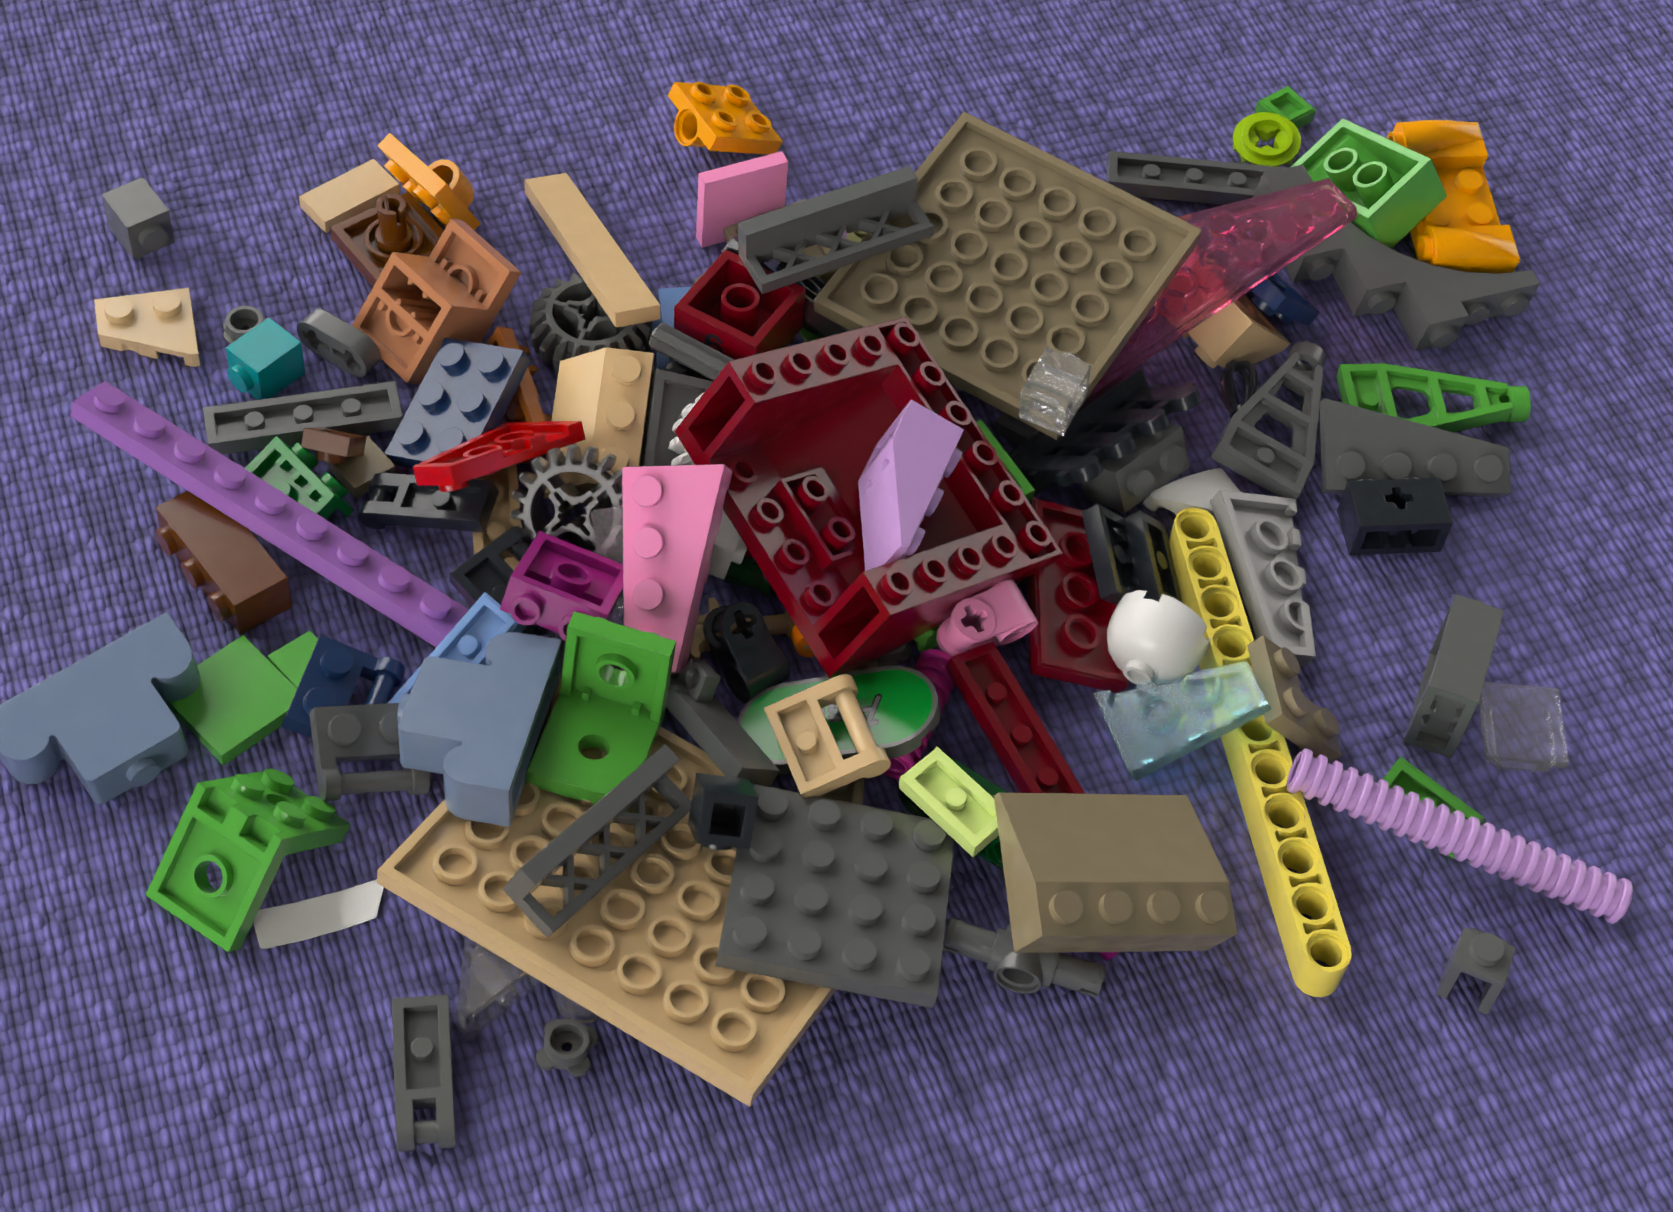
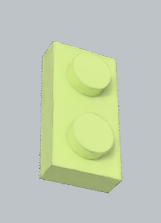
(952, 800)

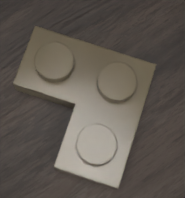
(1291, 711)

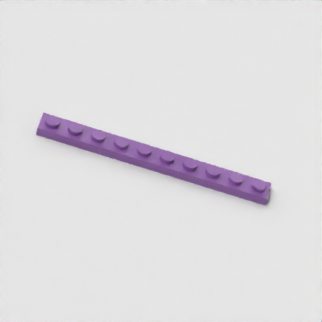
(268, 512)

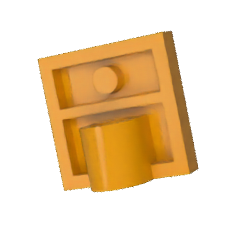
(721, 119)
(431, 182)

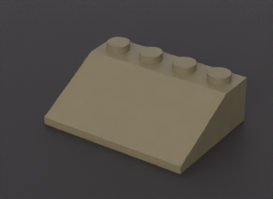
(1110, 874)

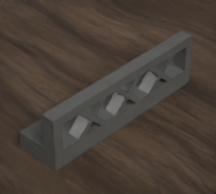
(826, 223)
(596, 822)

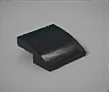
(1130, 555)

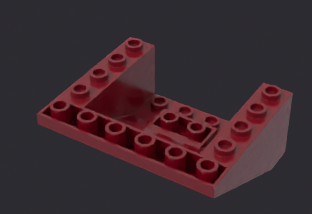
(797, 441)

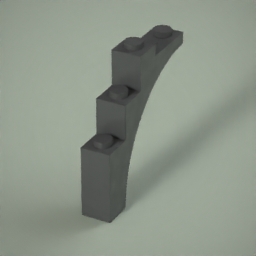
(1375, 278)

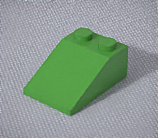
(1380, 177)

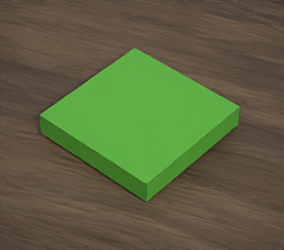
(236, 701)

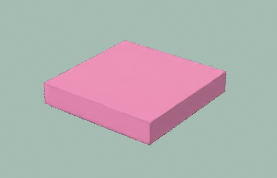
(738, 194)

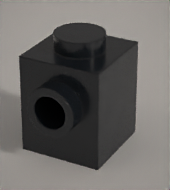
(722, 811)

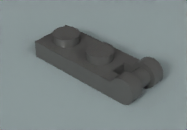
(423, 1071)

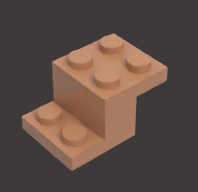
(435, 298)

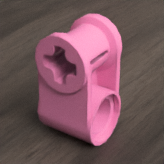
(989, 616)

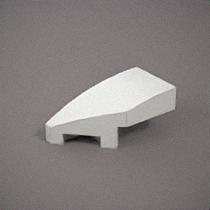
(1191, 492)

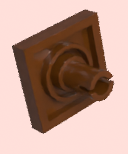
(389, 227)

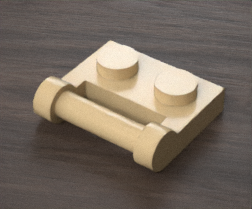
(810, 743)

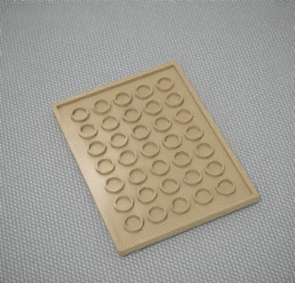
(638, 948)

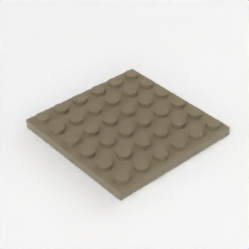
(1014, 265)

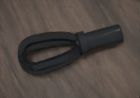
(1227, 384)

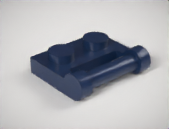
(332, 678)

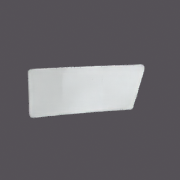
(317, 915)

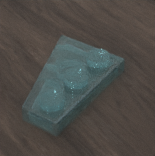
(1180, 716)

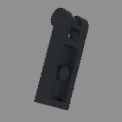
(426, 505)

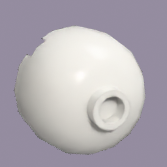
(1155, 638)

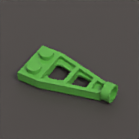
(1371, 387)

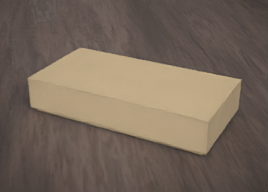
(348, 195)

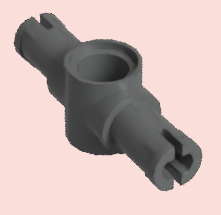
(1022, 970)

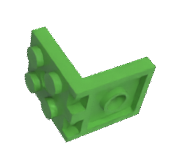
(603, 708)
(246, 830)

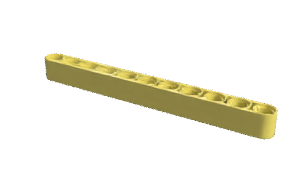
(1212, 593)

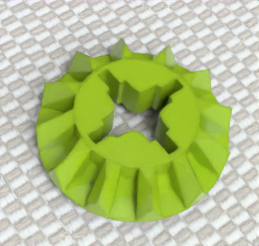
(1266, 127)

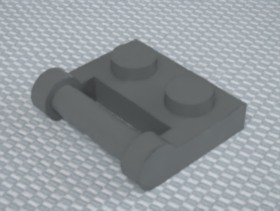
(356, 735)

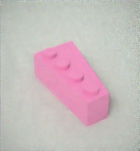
(668, 547)

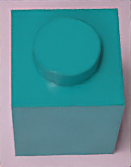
(265, 360)

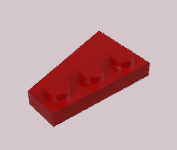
(494, 451)

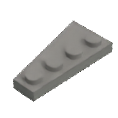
(1265, 563)

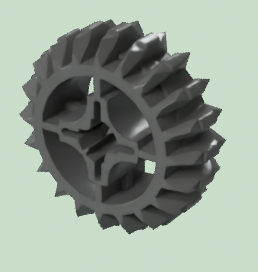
(573, 323)
(564, 493)

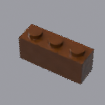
(223, 560)

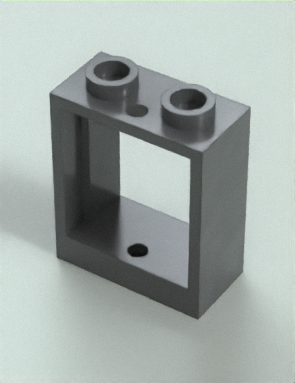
(1454, 676)

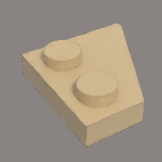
(149, 324)

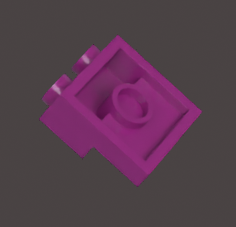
(557, 581)

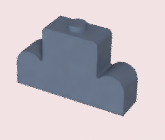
(105, 714)
(481, 723)

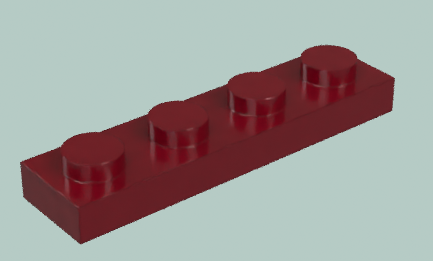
(1011, 722)

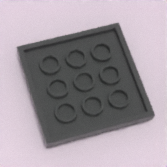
(840, 898)

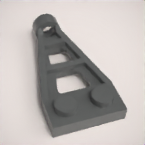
(1262, 457)

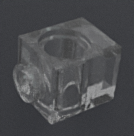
(1054, 390)

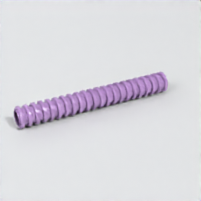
(1460, 836)

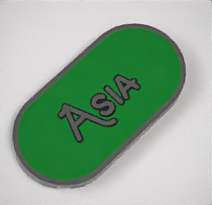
(894, 700)

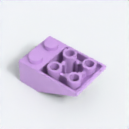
(903, 482)

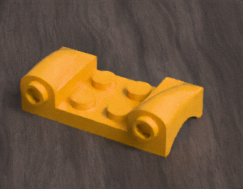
(1465, 226)

